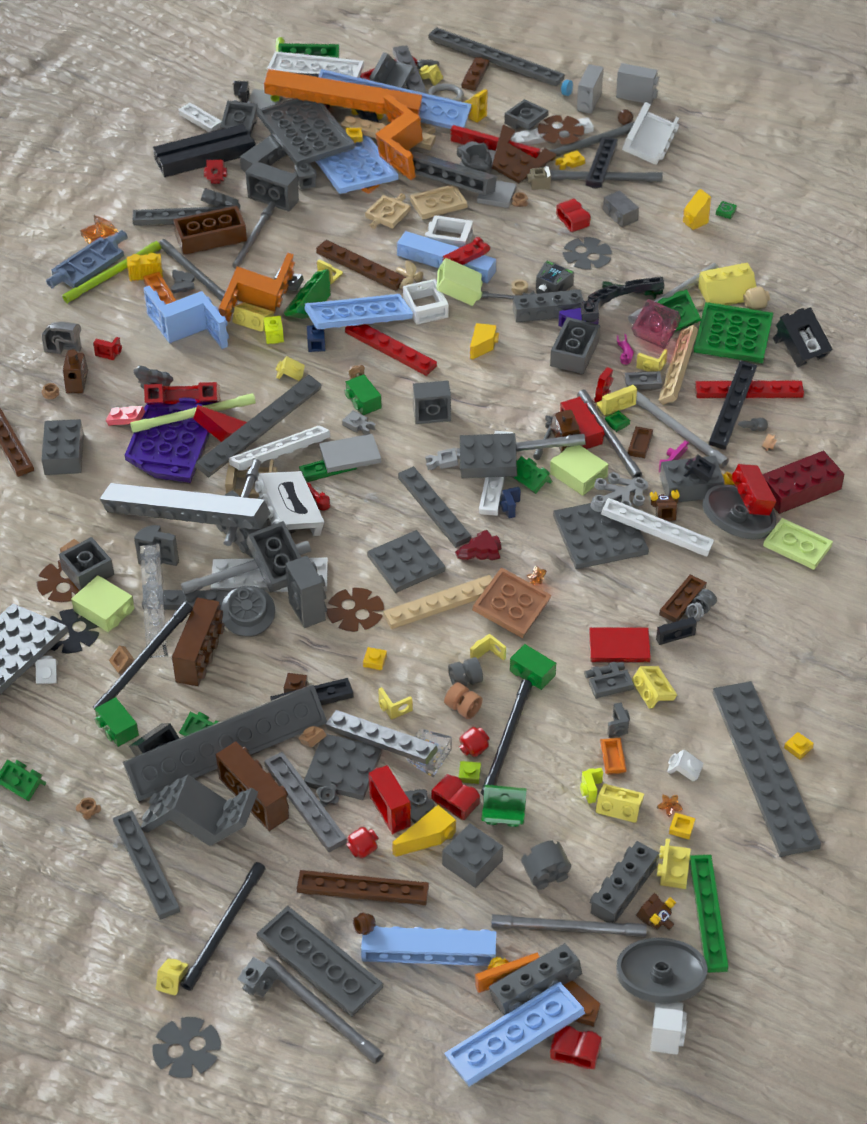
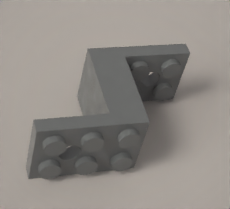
(199, 810)

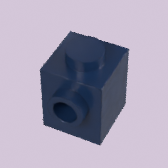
(315, 339)

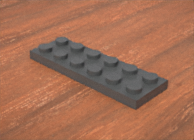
(320, 961)

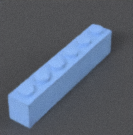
(432, 251)
(429, 946)

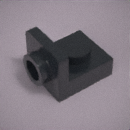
(242, 89)
(699, 467)

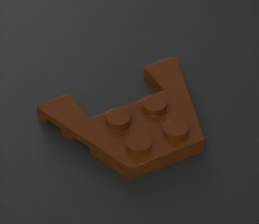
(514, 162)

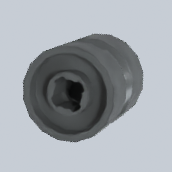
(471, 669)

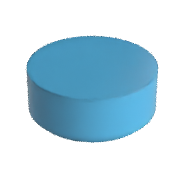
(567, 87)

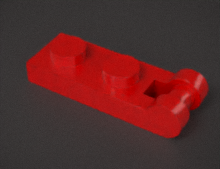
(468, 252)

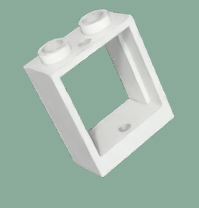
(453, 225)
(430, 311)

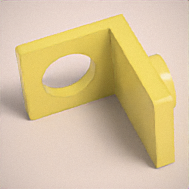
(321, 265)
(651, 364)
(486, 644)
(392, 708)

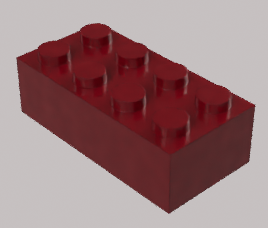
(804, 481)

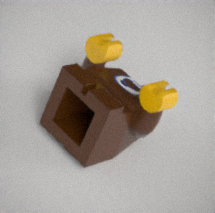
(665, 505)
(656, 913)

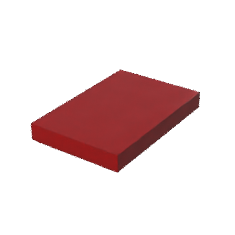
(619, 644)

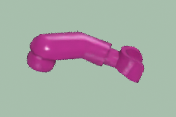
(628, 353)

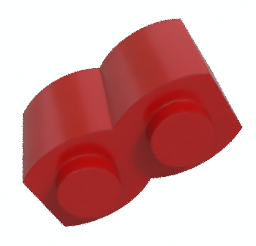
(573, 215)
(455, 796)
(576, 1047)

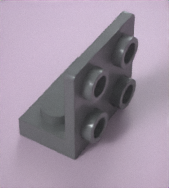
(391, 72)

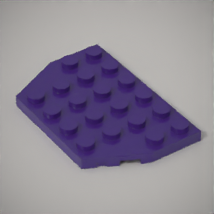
(171, 448)

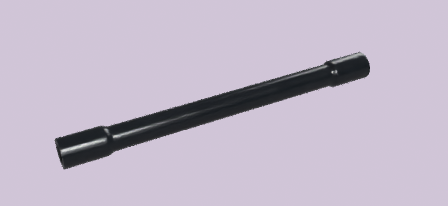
(178, 617)
(521, 697)
(195, 971)

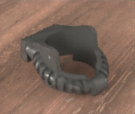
(471, 149)

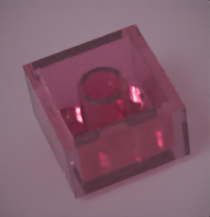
(656, 324)

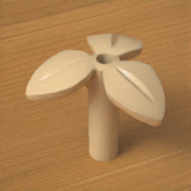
(409, 272)

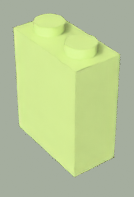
(459, 282)
(578, 468)
(103, 603)

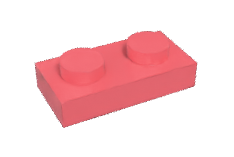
(125, 415)

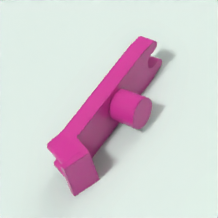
(675, 454)

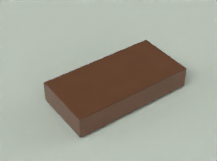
(640, 442)

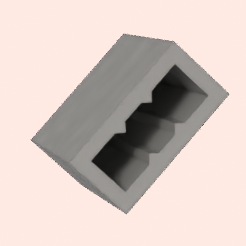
(637, 83)
(590, 89)

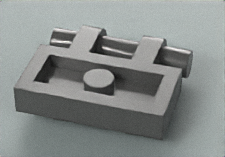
(611, 683)

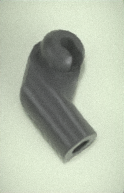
(422, 62)

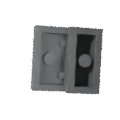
(152, 535)

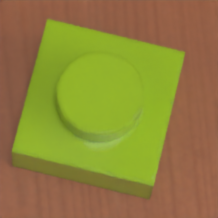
(469, 772)

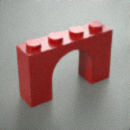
(161, 394)

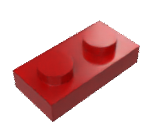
(603, 385)

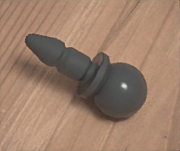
(758, 424)

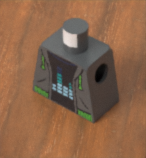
(553, 278)

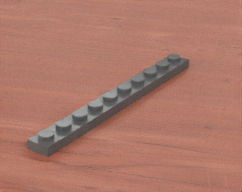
(496, 56)
(258, 426)

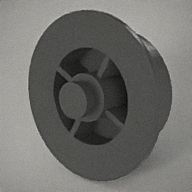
(248, 611)

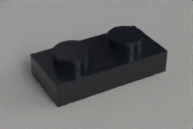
(676, 630)

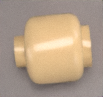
(756, 298)

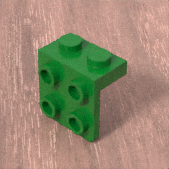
(504, 805)

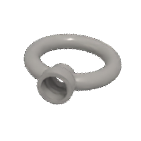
(432, 90)

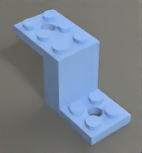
(186, 317)

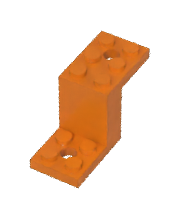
(399, 136)
(257, 288)

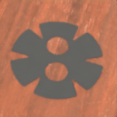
(582, 258)
(199, 1058)

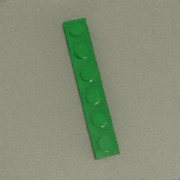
(708, 913)

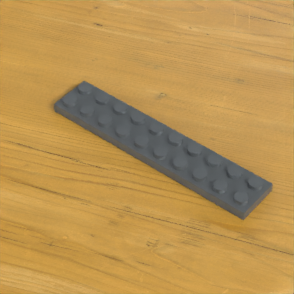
(197, 751)
(766, 769)

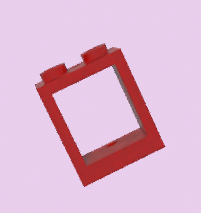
(389, 799)

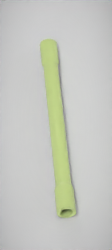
(145, 424)

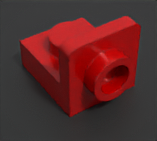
(107, 349)

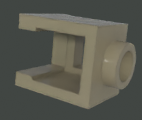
(539, 178)

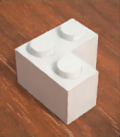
(668, 1027)

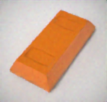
(613, 756)

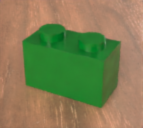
(363, 395)
(533, 666)
(116, 722)

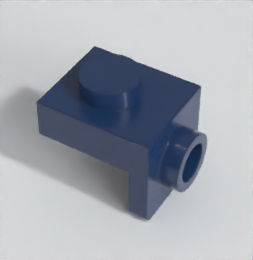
(509, 498)

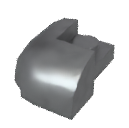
(61, 337)

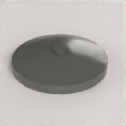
(727, 511)
(661, 970)

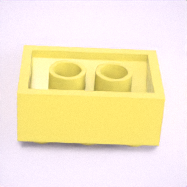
(726, 284)

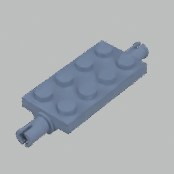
(88, 261)

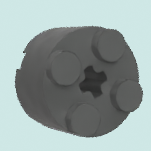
(546, 864)

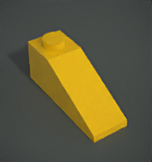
(427, 832)

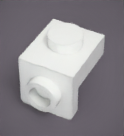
(46, 670)
(685, 764)

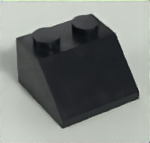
(155, 738)

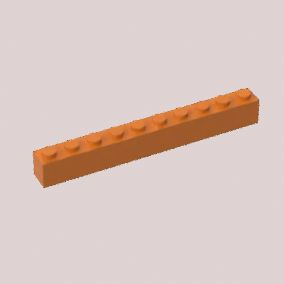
(335, 92)

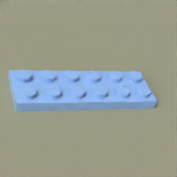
(358, 311)
(514, 1033)

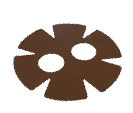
(553, 133)
(54, 578)
(350, 621)

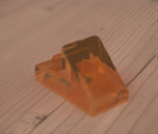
(101, 228)

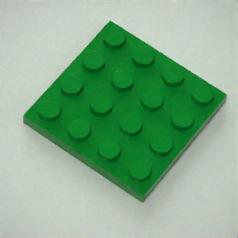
(733, 332)

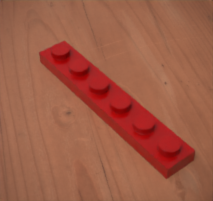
(464, 136)
(392, 348)
(757, 389)

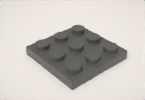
(406, 561)
(344, 765)

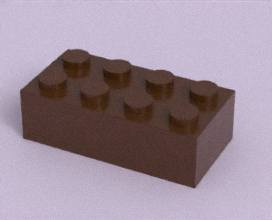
(210, 230)
(198, 642)
(241, 772)

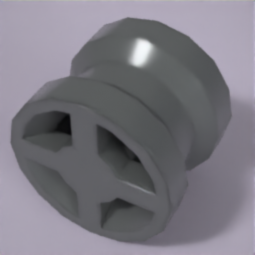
(706, 599)

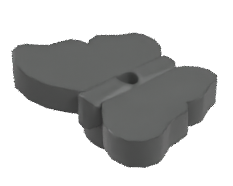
(183, 281)
(419, 803)

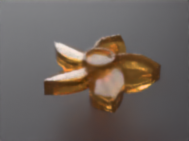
(537, 575)
(670, 804)

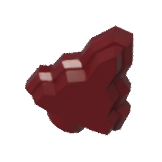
(481, 547)

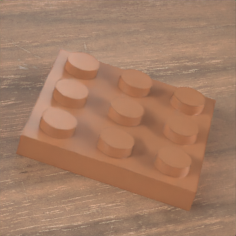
(511, 602)

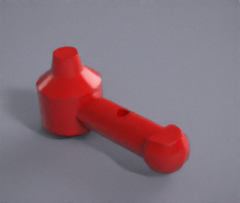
(322, 500)

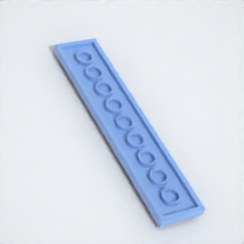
(434, 109)

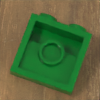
(684, 305)

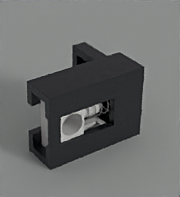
(802, 331)

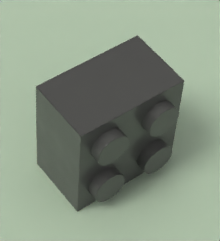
(432, 402)
(85, 562)
(472, 855)

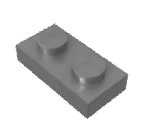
(644, 380)

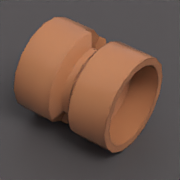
(463, 701)

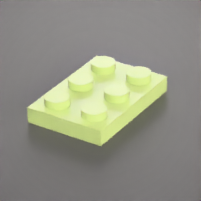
(798, 543)

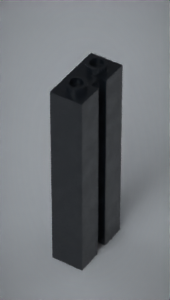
(194, 151)

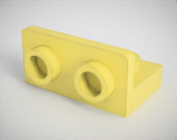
(251, 316)
(618, 400)
(653, 685)
(619, 802)
(674, 867)

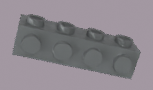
(545, 305)
(624, 882)
(535, 978)

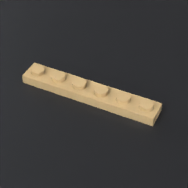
(371, 128)
(678, 365)
(436, 603)

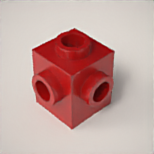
(212, 166)

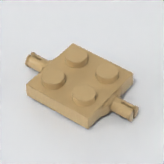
(387, 211)

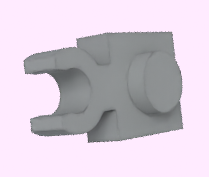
(357, 421)
(444, 459)

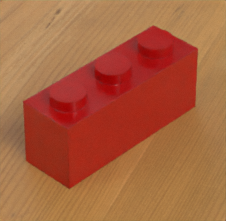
(586, 422)
(753, 489)

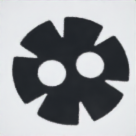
(86, 636)

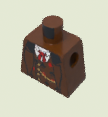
(75, 363)
(564, 425)

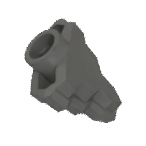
(218, 199)
(152, 376)

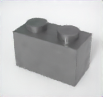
(620, 208)

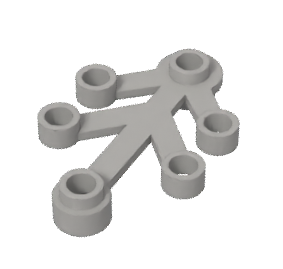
(636, 485)

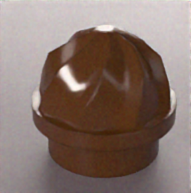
(625, 117)
(364, 923)

